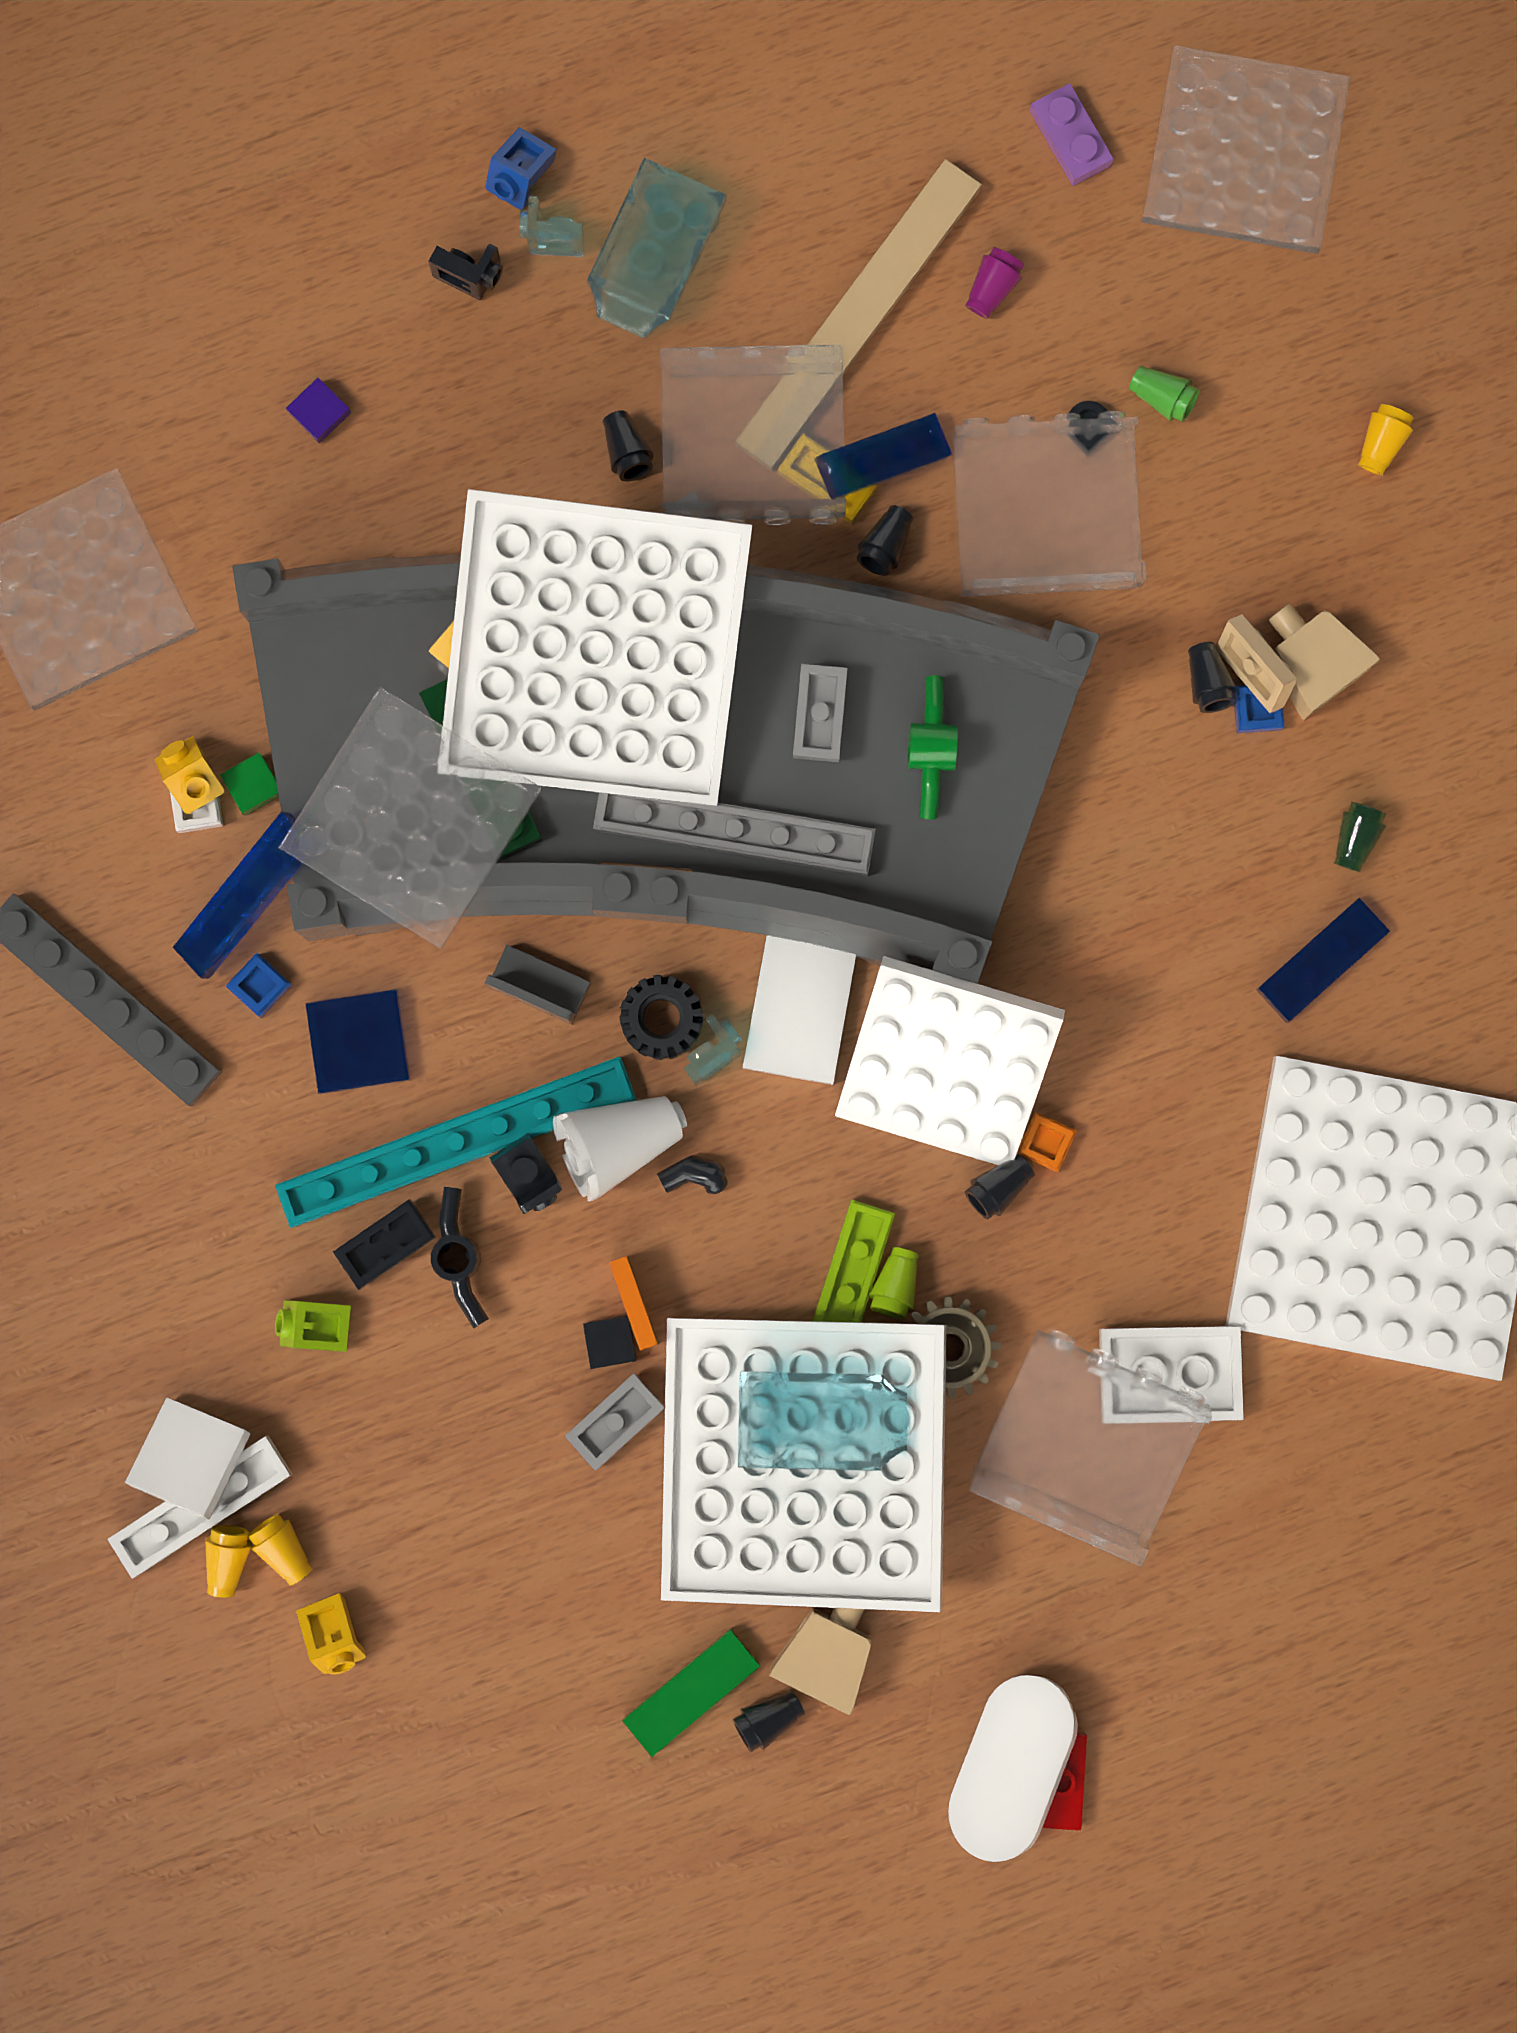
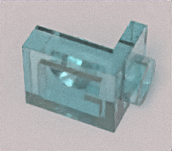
(553, 237)
(708, 1059)

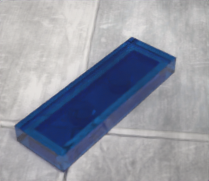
(883, 456)
(1322, 960)

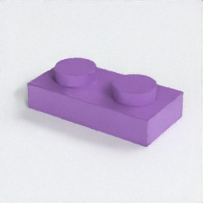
(1071, 134)

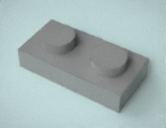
(820, 713)
(614, 1421)

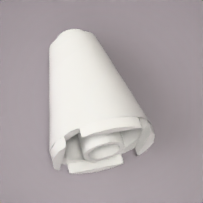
(616, 1140)

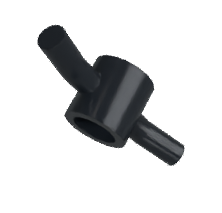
(460, 1281)

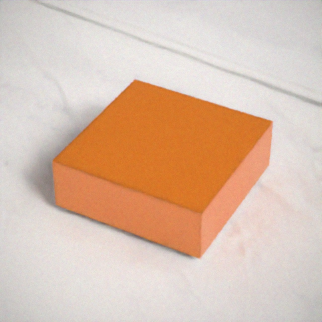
(1046, 1142)

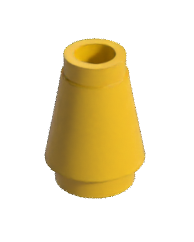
(1384, 438)
(280, 1548)
(225, 1559)

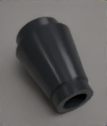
(627, 449)
(885, 541)
(1210, 679)
(998, 1187)
(767, 1720)

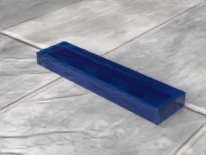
(239, 901)

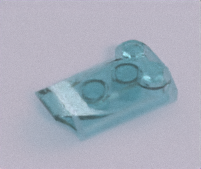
(653, 248)
(819, 1420)

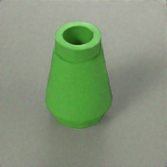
(1165, 392)

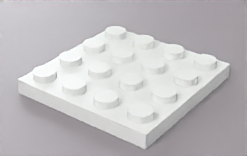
(948, 1062)

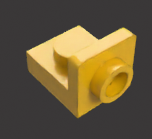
(330, 1635)

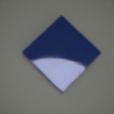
(358, 1042)

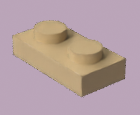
(1256, 663)

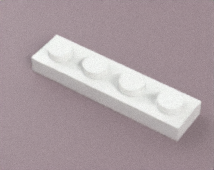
(172, 1527)

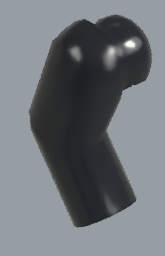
(696, 1170)

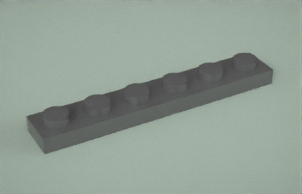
(105, 1001)

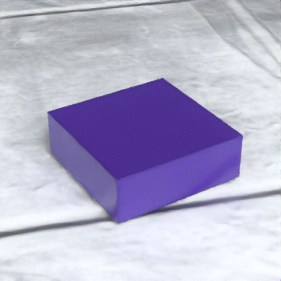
(318, 410)

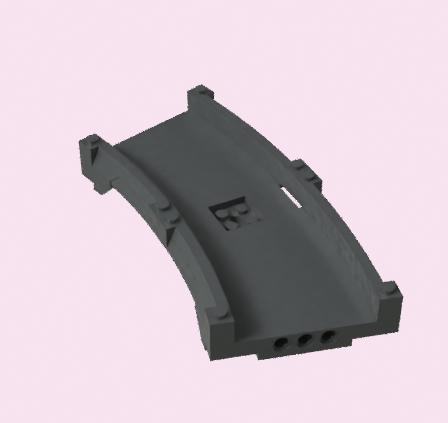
(931, 885)

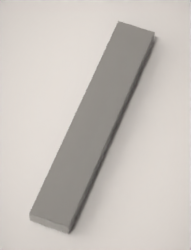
(739, 831)

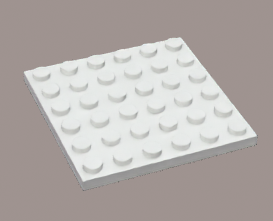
(597, 644)
(1381, 1220)
(800, 1531)

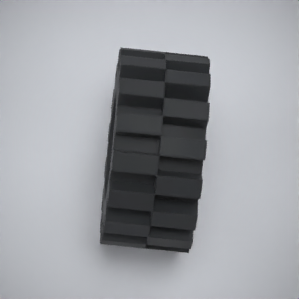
(661, 989)

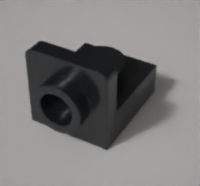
(460, 271)
(527, 1174)

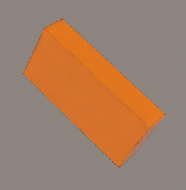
(634, 1302)

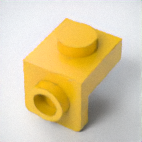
(188, 774)

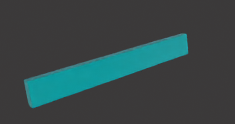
(449, 1143)

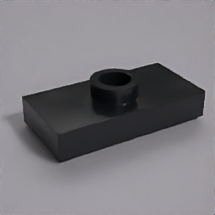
(384, 1244)

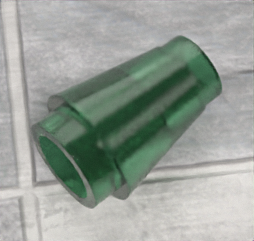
(1358, 835)

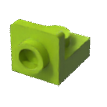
(313, 1325)

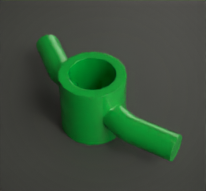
(932, 747)

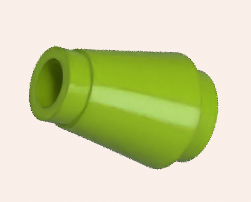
(896, 1284)

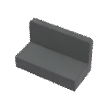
(538, 984)

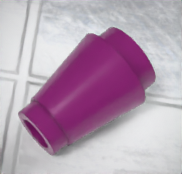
(994, 281)

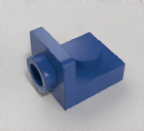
(518, 167)

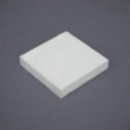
(187, 1458)

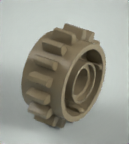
(974, 1340)

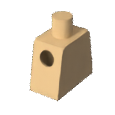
(1320, 655)
(825, 1657)

